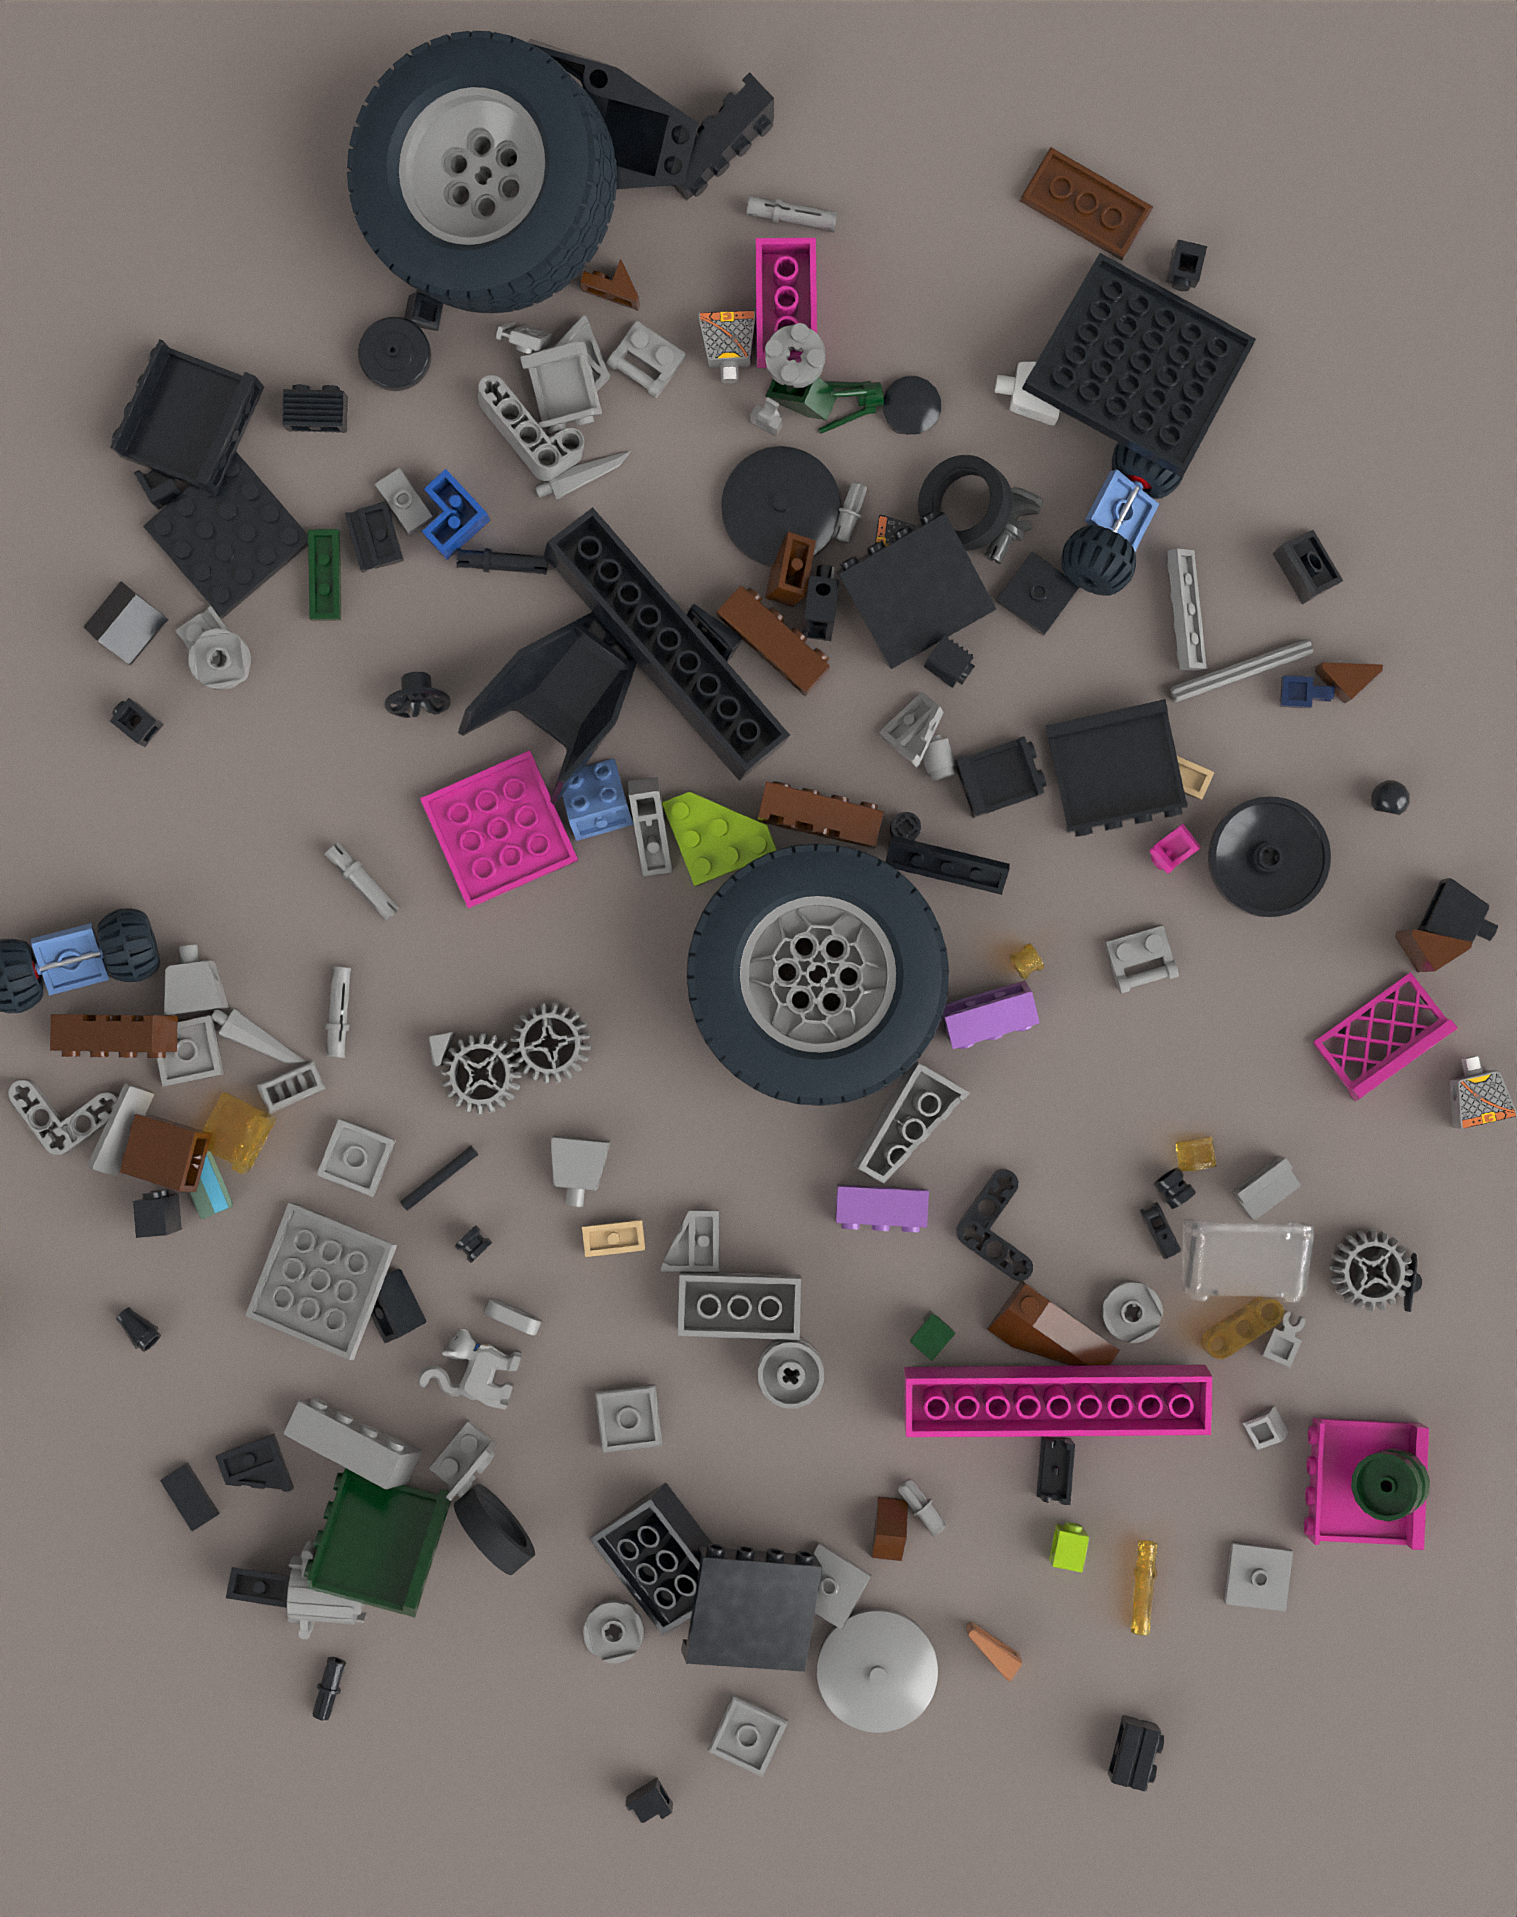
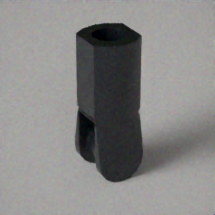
(1162, 1234)

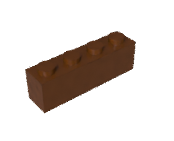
(774, 640)

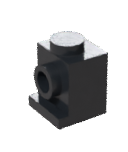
(1190, 256)
(123, 719)

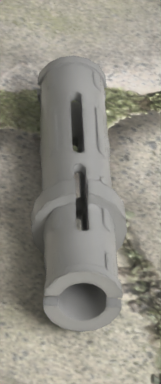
(791, 213)
(353, 871)
(338, 1012)

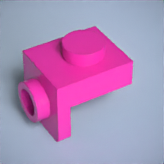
(1174, 849)

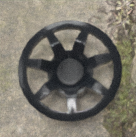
(417, 693)

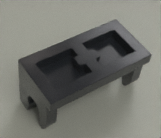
(1055, 1469)

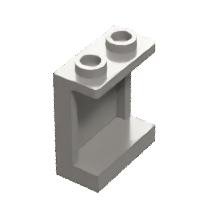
(563, 386)

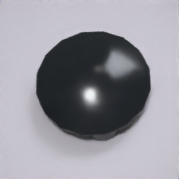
(911, 405)

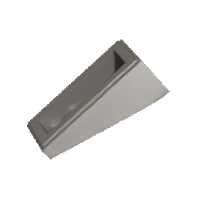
(272, 1107)

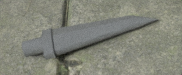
(580, 475)
(247, 1033)

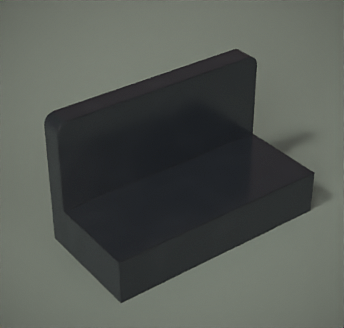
(396, 1308)

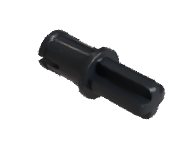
(328, 1688)

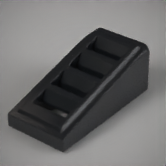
(723, 639)

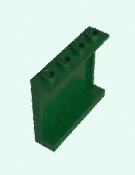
(377, 1543)

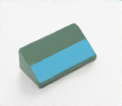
(211, 1192)

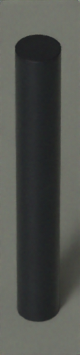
(438, 1178)

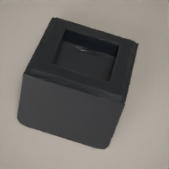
(424, 311)

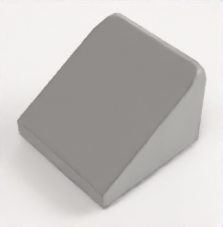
(439, 1047)
(1266, 1428)

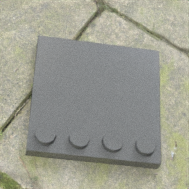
(321, 1281)

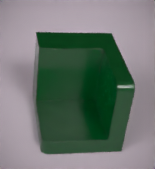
(932, 1336)

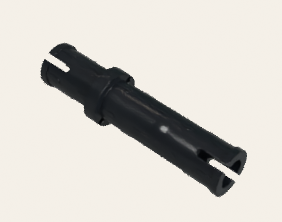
(501, 561)

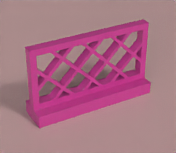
(1403, 1055)

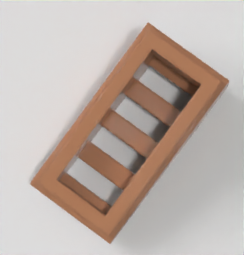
(1000, 1655)

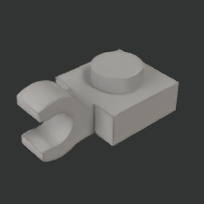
(767, 417)

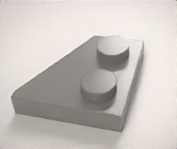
(913, 728)

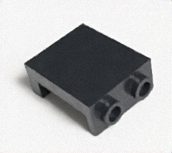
(1000, 776)

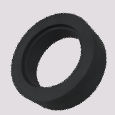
(1000, 497)
(494, 1529)

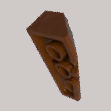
(1043, 1328)

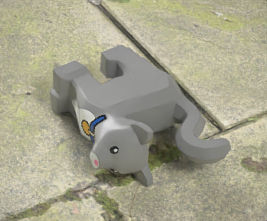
(479, 1375)

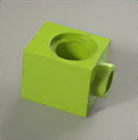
(1069, 1547)

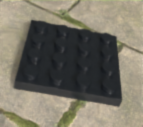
(228, 539)

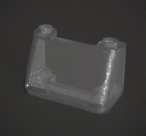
(1246, 1259)

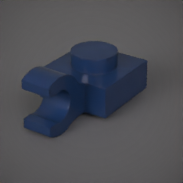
(1299, 692)

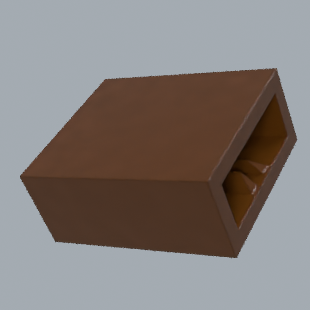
(165, 1153)

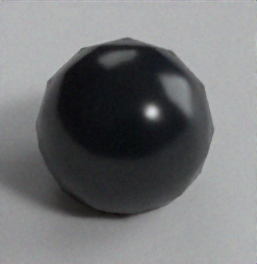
(1390, 797)

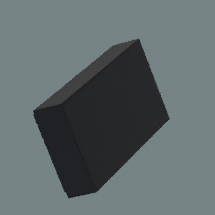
(189, 1497)

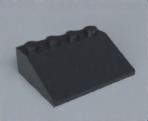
(656, 1555)

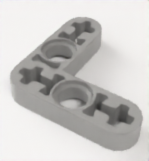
(65, 1127)

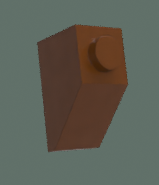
(791, 570)

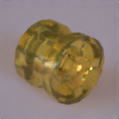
(1026, 961)

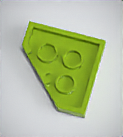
(715, 837)

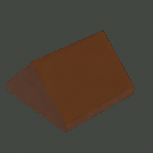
(1429, 950)

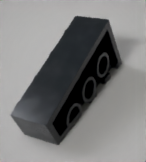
(728, 134)

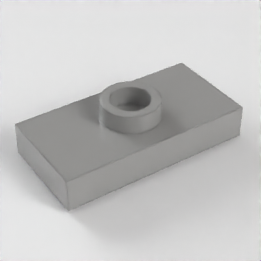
(404, 501)

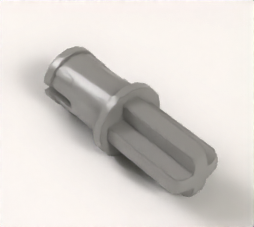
(849, 513)
(922, 1507)

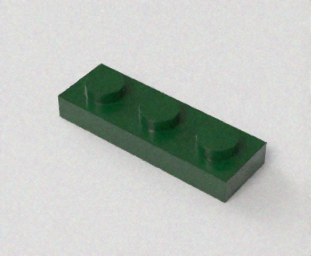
(324, 575)

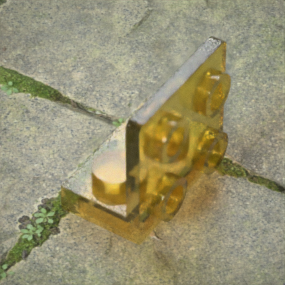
(238, 1131)

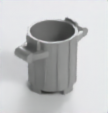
(311, 1606)

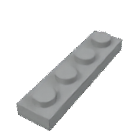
(1186, 609)

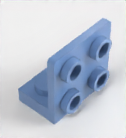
(596, 801)

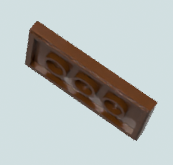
(1086, 203)

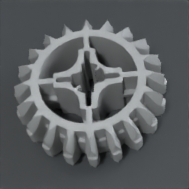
(525, 1047)
(465, 1094)
(1361, 1280)

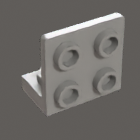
(462, 1457)

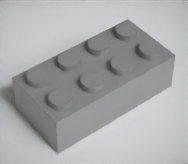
(739, 1305)

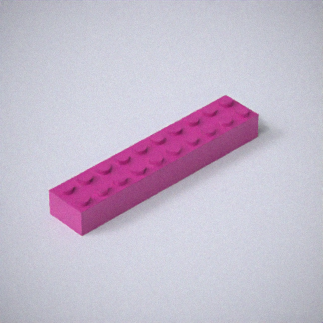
(1057, 1401)

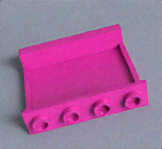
(1334, 1456)

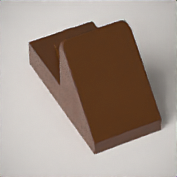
(618, 290)

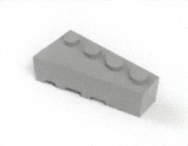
(907, 1120)
(352, 1443)

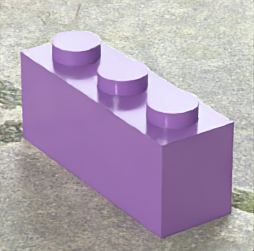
(990, 1015)
(881, 1207)

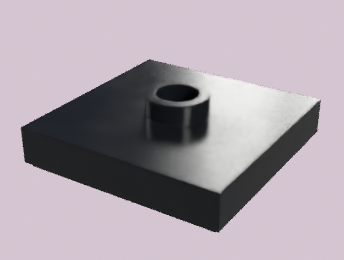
(1037, 593)

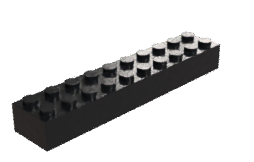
(665, 643)

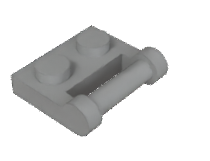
(652, 352)
(1139, 949)

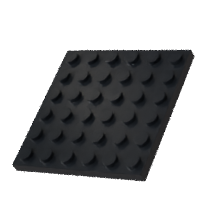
(1139, 364)

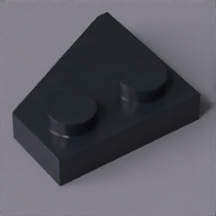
(256, 1465)

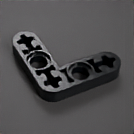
(984, 1223)

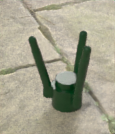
(867, 394)

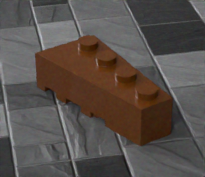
(820, 815)
(113, 1034)

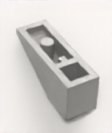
(650, 826)

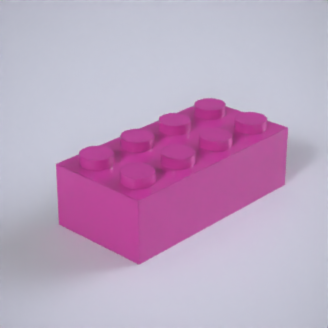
(784, 289)

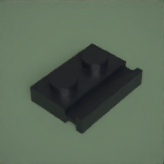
(374, 536)

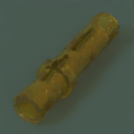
(1144, 1581)

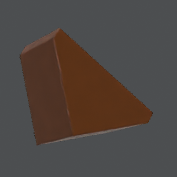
(1347, 677)
(890, 1528)

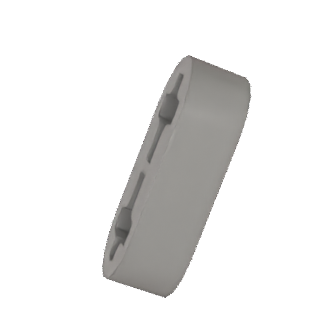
(512, 1316)

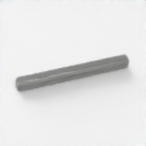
(1241, 670)

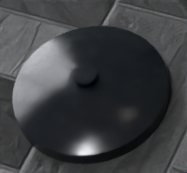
(779, 494)
(1269, 857)

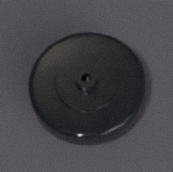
(394, 353)

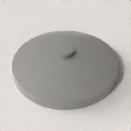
(877, 1670)

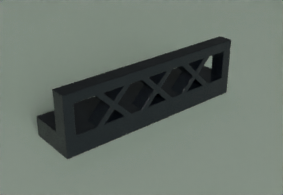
(947, 865)

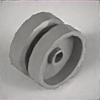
(794, 1390)

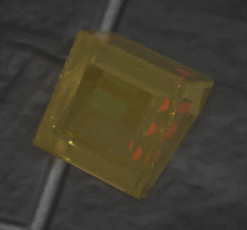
(1196, 1154)

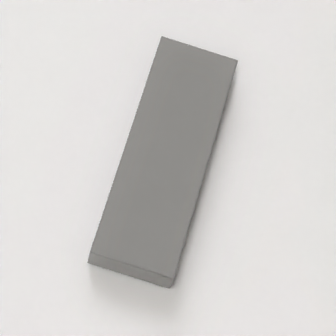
(116, 1133)

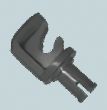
(1023, 503)

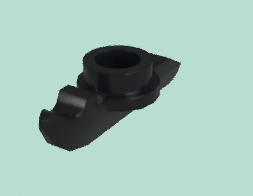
(1416, 1283)

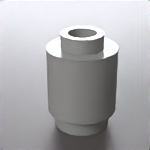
(939, 758)

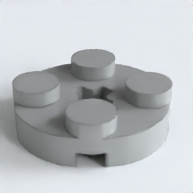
(797, 338)
(206, 648)
(1149, 1315)
(629, 1639)

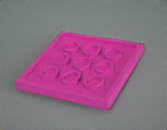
(499, 829)

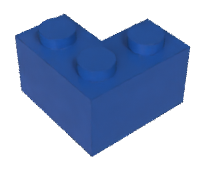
(459, 517)

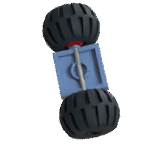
(1103, 553)
(76, 960)

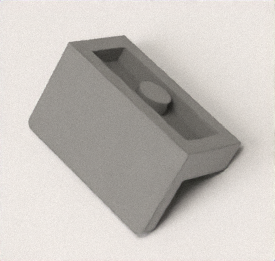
(1267, 1187)

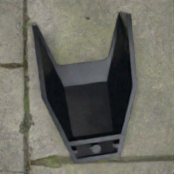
(565, 686)

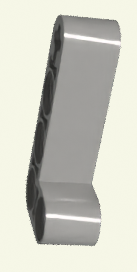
(526, 426)

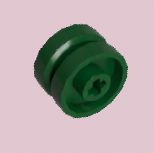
(1390, 1500)

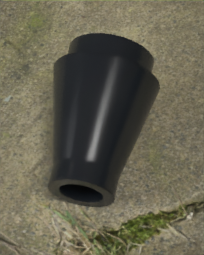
(138, 1329)

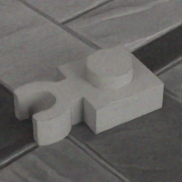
(1281, 1344)

